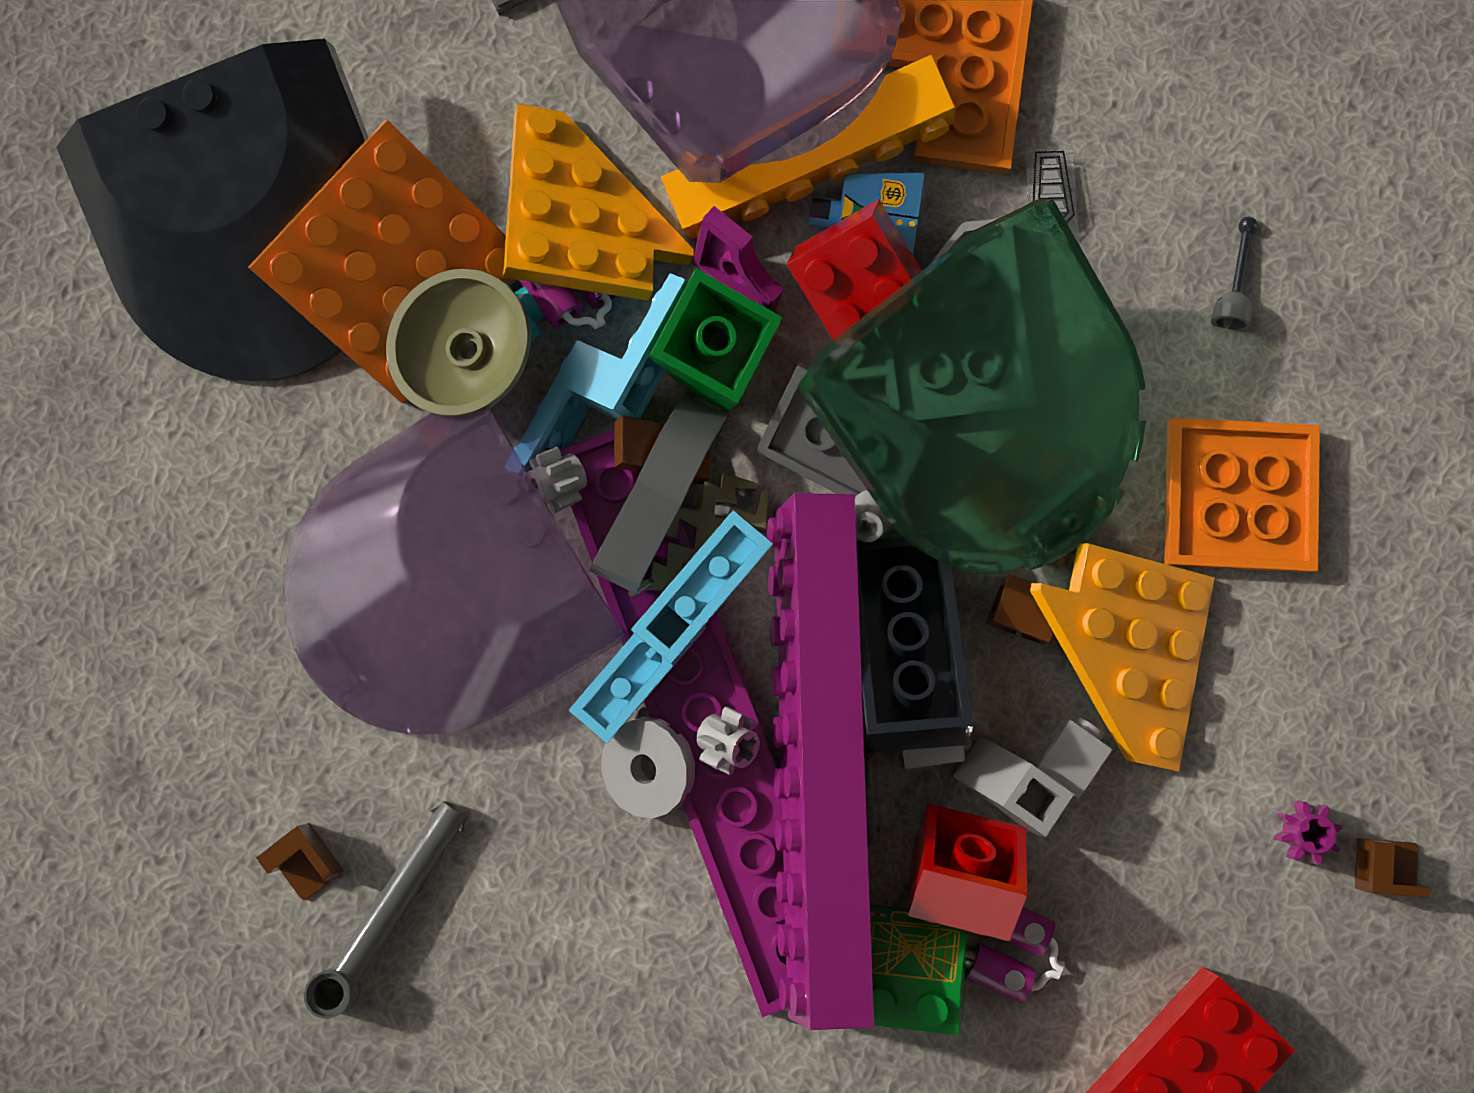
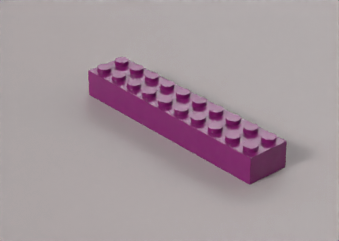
(821, 764)

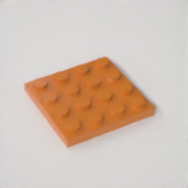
(371, 241)

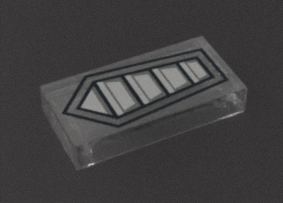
(1051, 175)

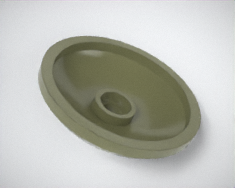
(437, 329)

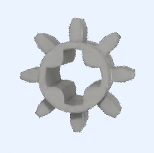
(558, 478)
(728, 740)

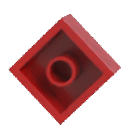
(852, 267)
(968, 872)

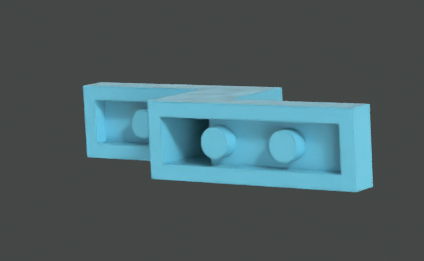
(601, 381)
(671, 626)

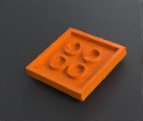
(1242, 495)

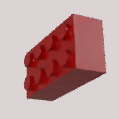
(1199, 1045)

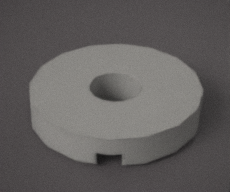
(623, 770)

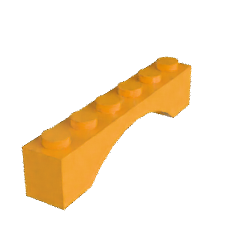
(905, 108)

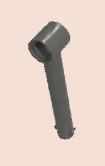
(384, 913)

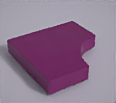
(729, 256)

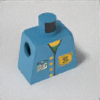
(897, 192)

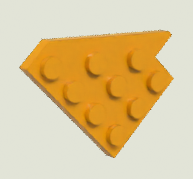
(578, 216)
(1135, 645)

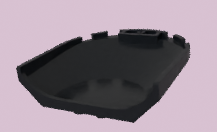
(199, 184)

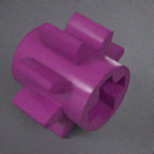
(1299, 822)

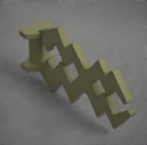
(705, 525)

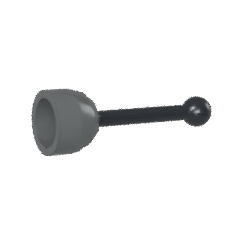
(1235, 303)

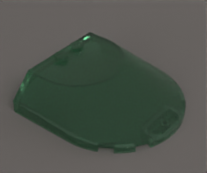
(989, 398)

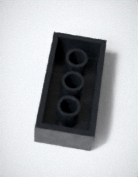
(910, 650)

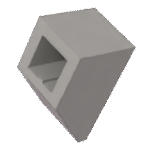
(1013, 786)

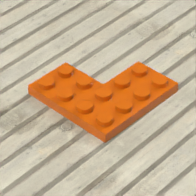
(982, 63)

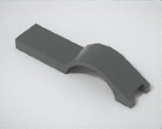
(658, 493)

